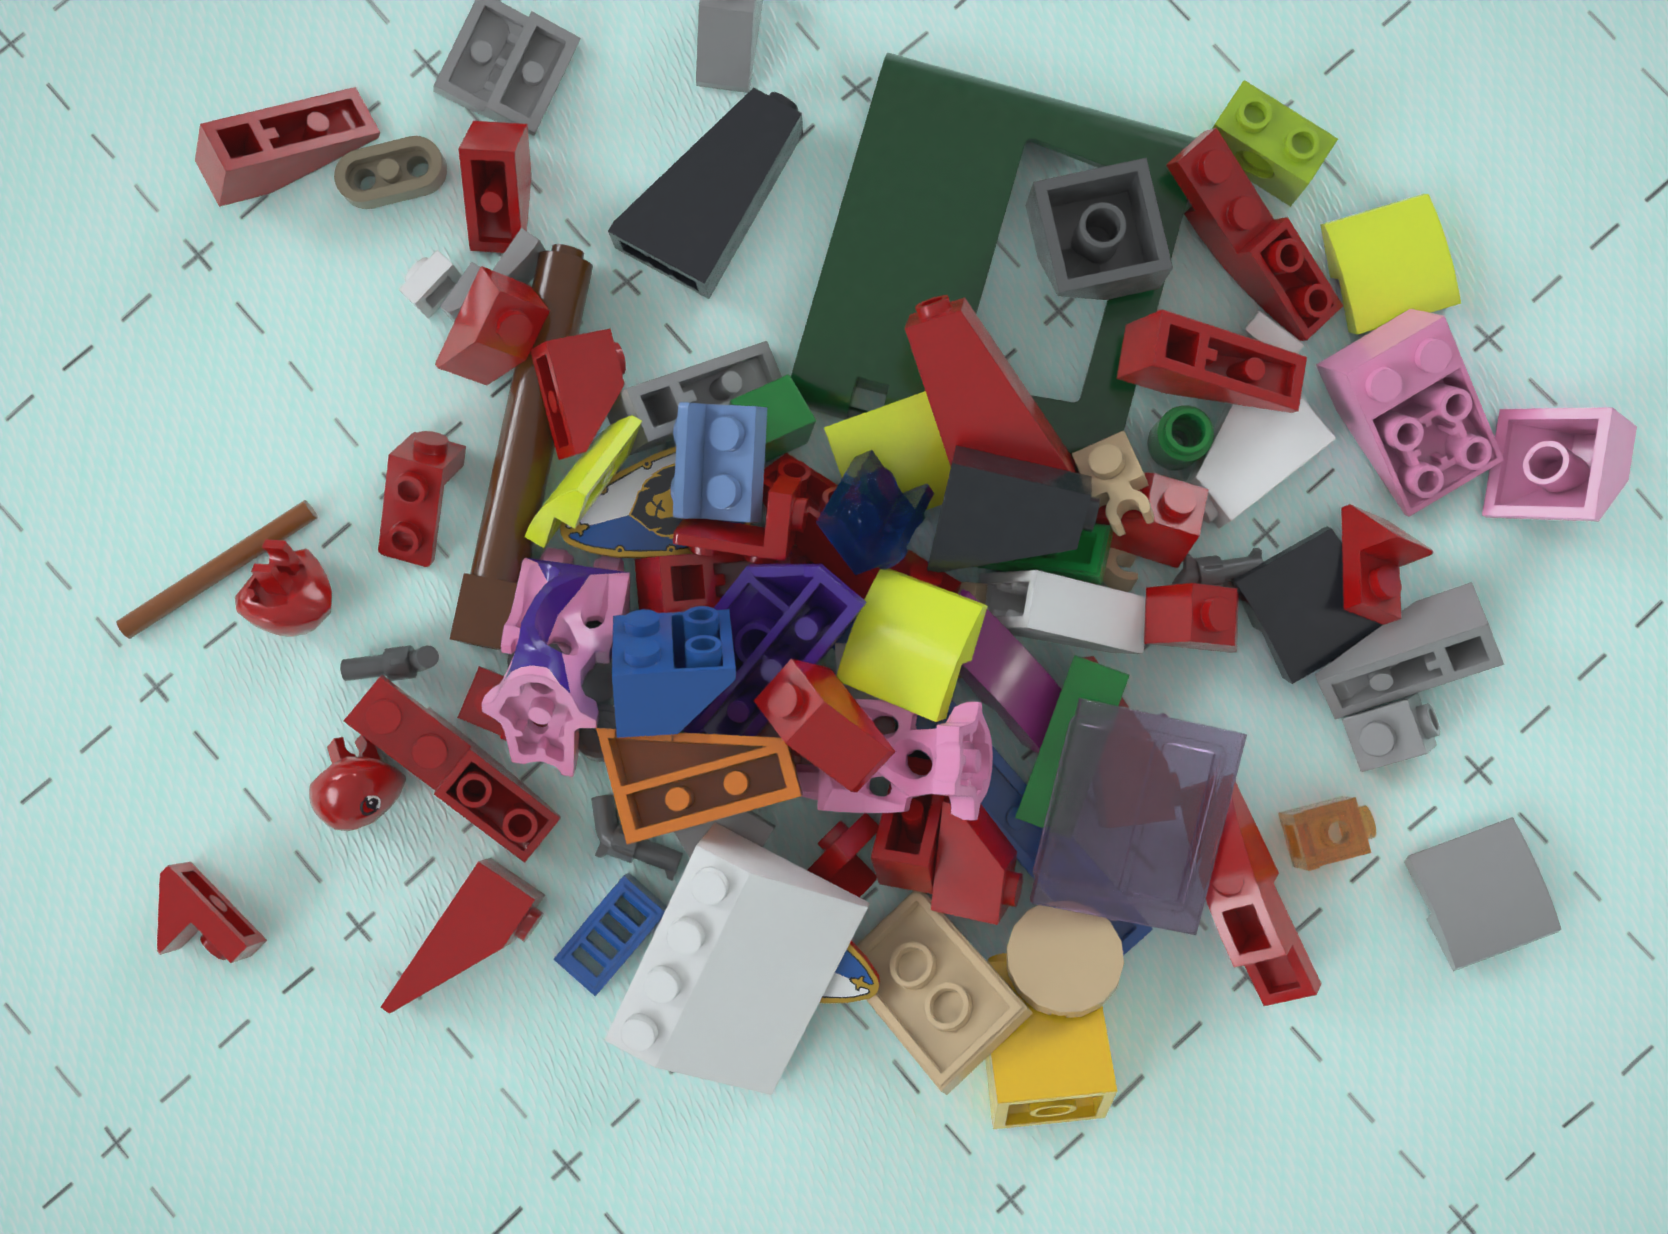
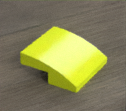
(1390, 262)
(902, 439)
(585, 480)
(911, 643)

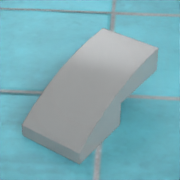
(517, 263)

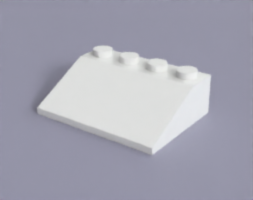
(736, 965)

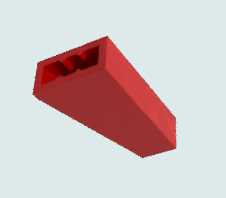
(976, 390)

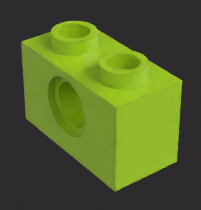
(1273, 142)

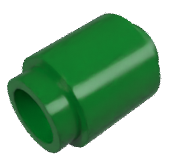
(1191, 426)

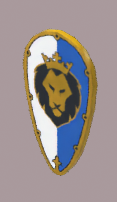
(632, 513)

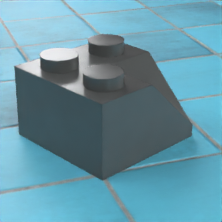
(1100, 232)

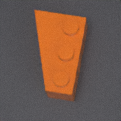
(693, 778)

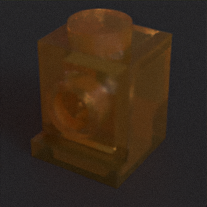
(1308, 828)

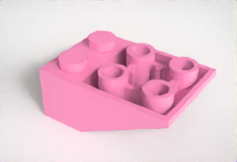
(1412, 408)

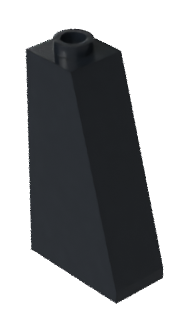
(711, 195)

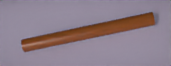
(215, 570)

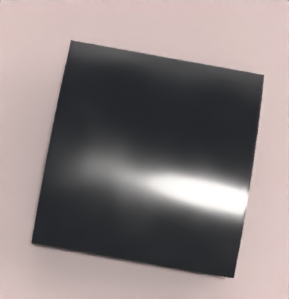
(1300, 605)

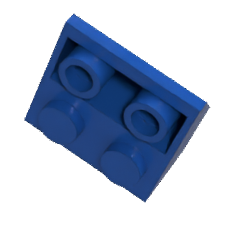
(668, 668)

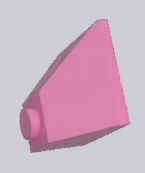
(1559, 463)

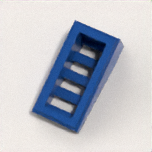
(643, 901)

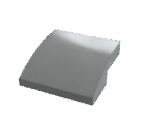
(506, 64)
(1483, 894)

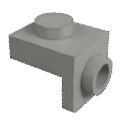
(1392, 732)

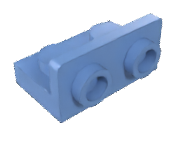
(719, 462)

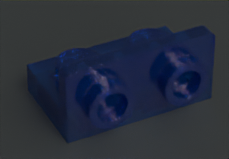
(871, 516)

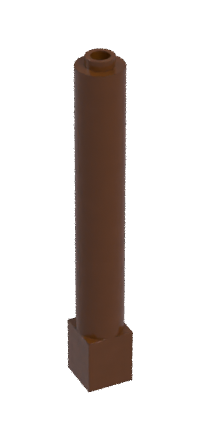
(520, 462)

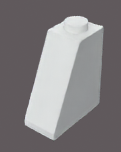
(1253, 455)
(1066, 611)

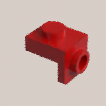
(839, 861)

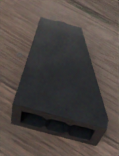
(1008, 511)

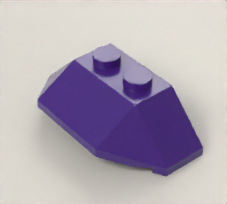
(774, 618)

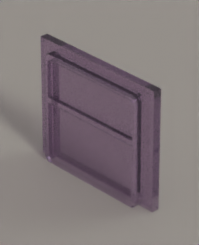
(1136, 816)

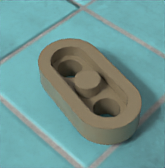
(392, 167)

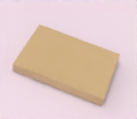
(939, 992)

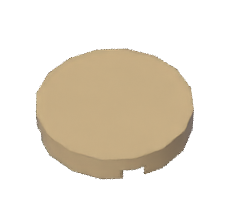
(1064, 960)

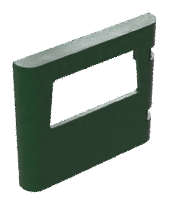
(927, 222)

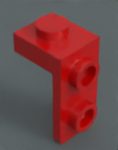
(415, 495)
(760, 545)

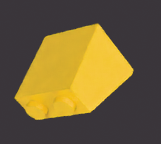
(1050, 1068)

